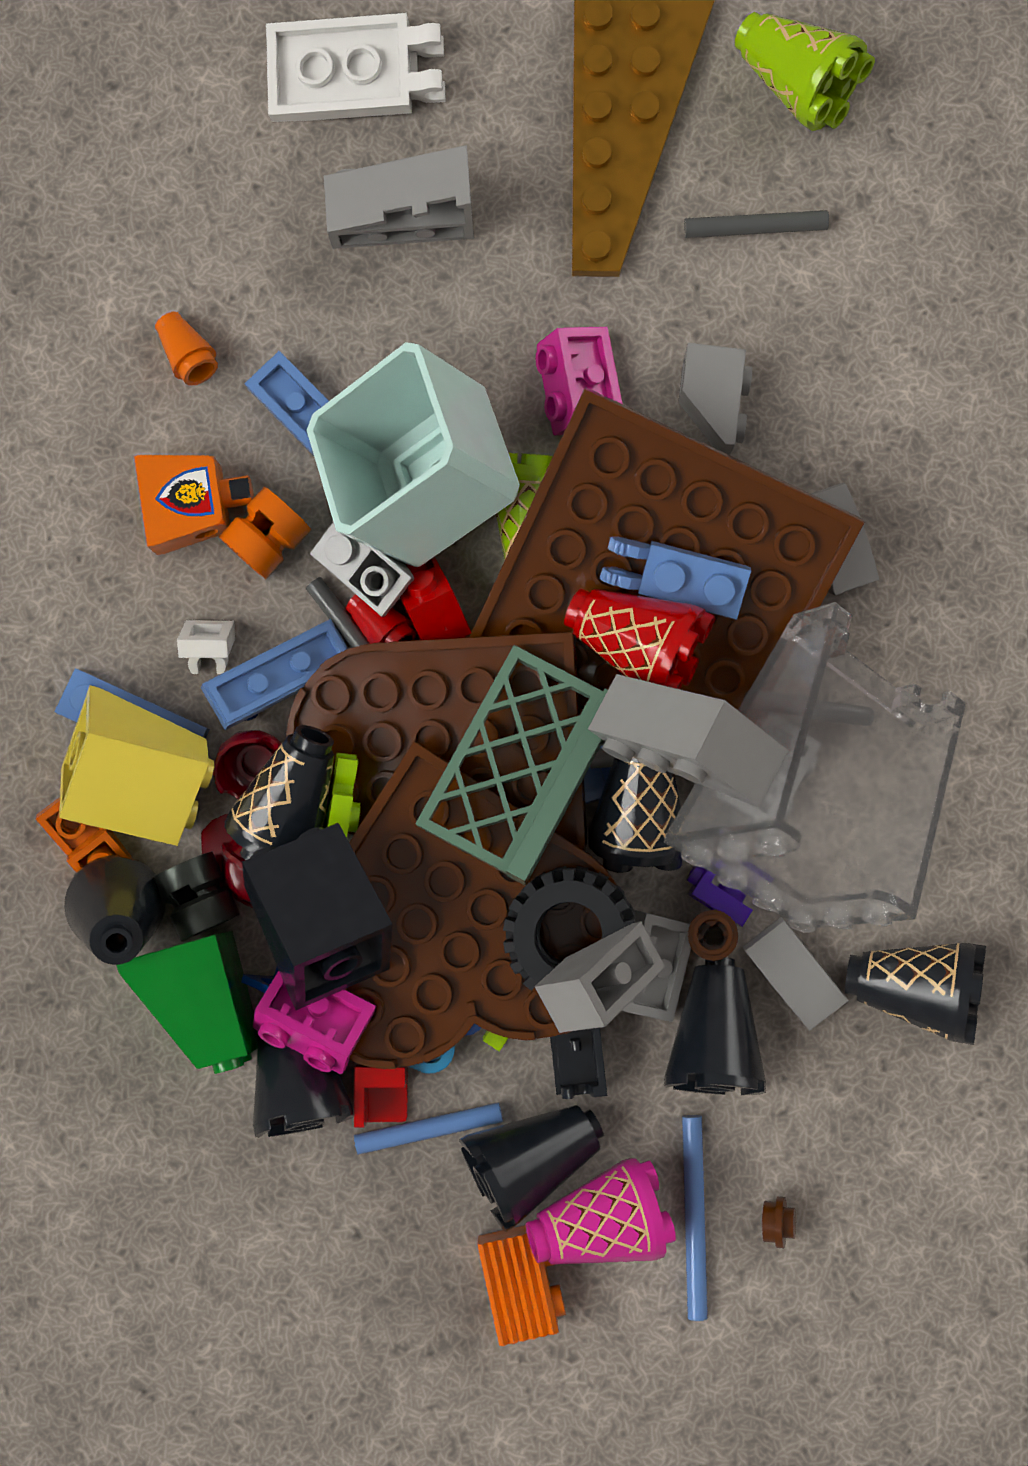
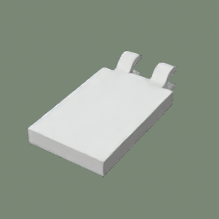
(350, 67)

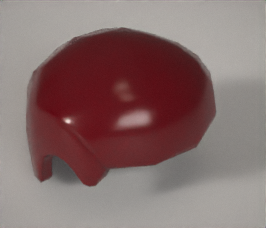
(242, 759)

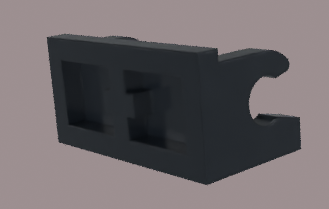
(579, 1063)

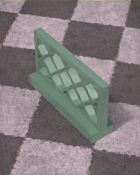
(558, 788)

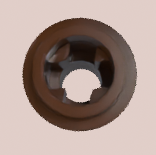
(702, 924)

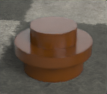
(778, 1222)

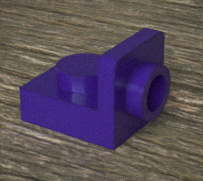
(717, 897)

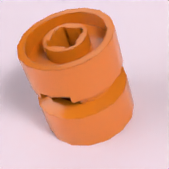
(252, 546)

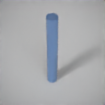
(428, 1128)

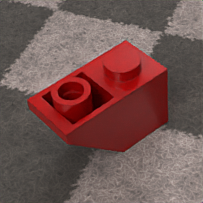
(433, 604)

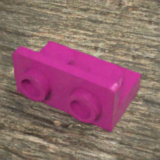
(570, 362)
(320, 1031)

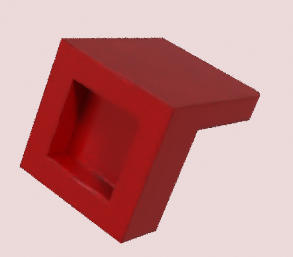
(380, 1095)

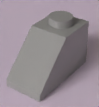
(600, 979)

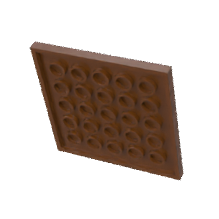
(655, 484)

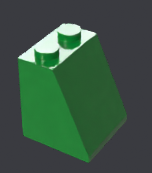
(198, 999)

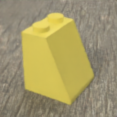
(132, 770)

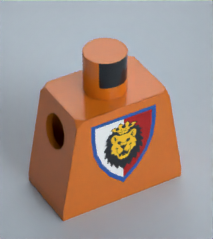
(186, 499)

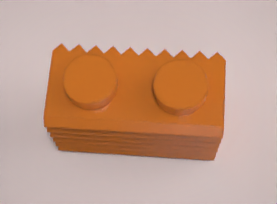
(518, 1287)

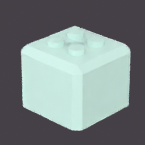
(411, 456)

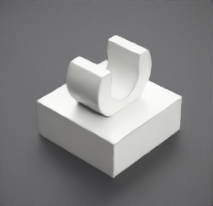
(206, 640)

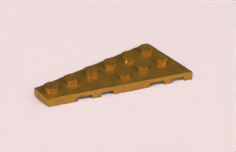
(625, 95)

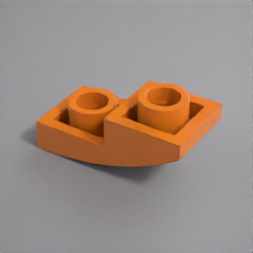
(77, 840)

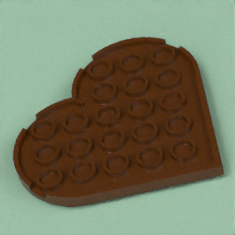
(428, 692)
(450, 922)

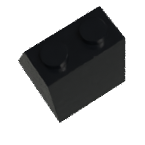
(318, 914)

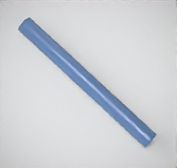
(694, 1217)

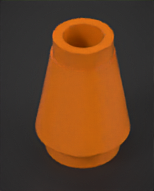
(187, 351)

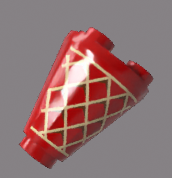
(641, 634)

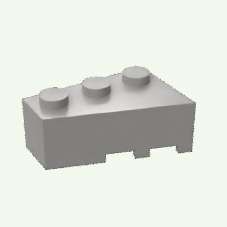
(401, 201)
(689, 737)

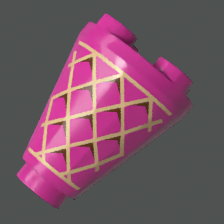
(605, 1220)

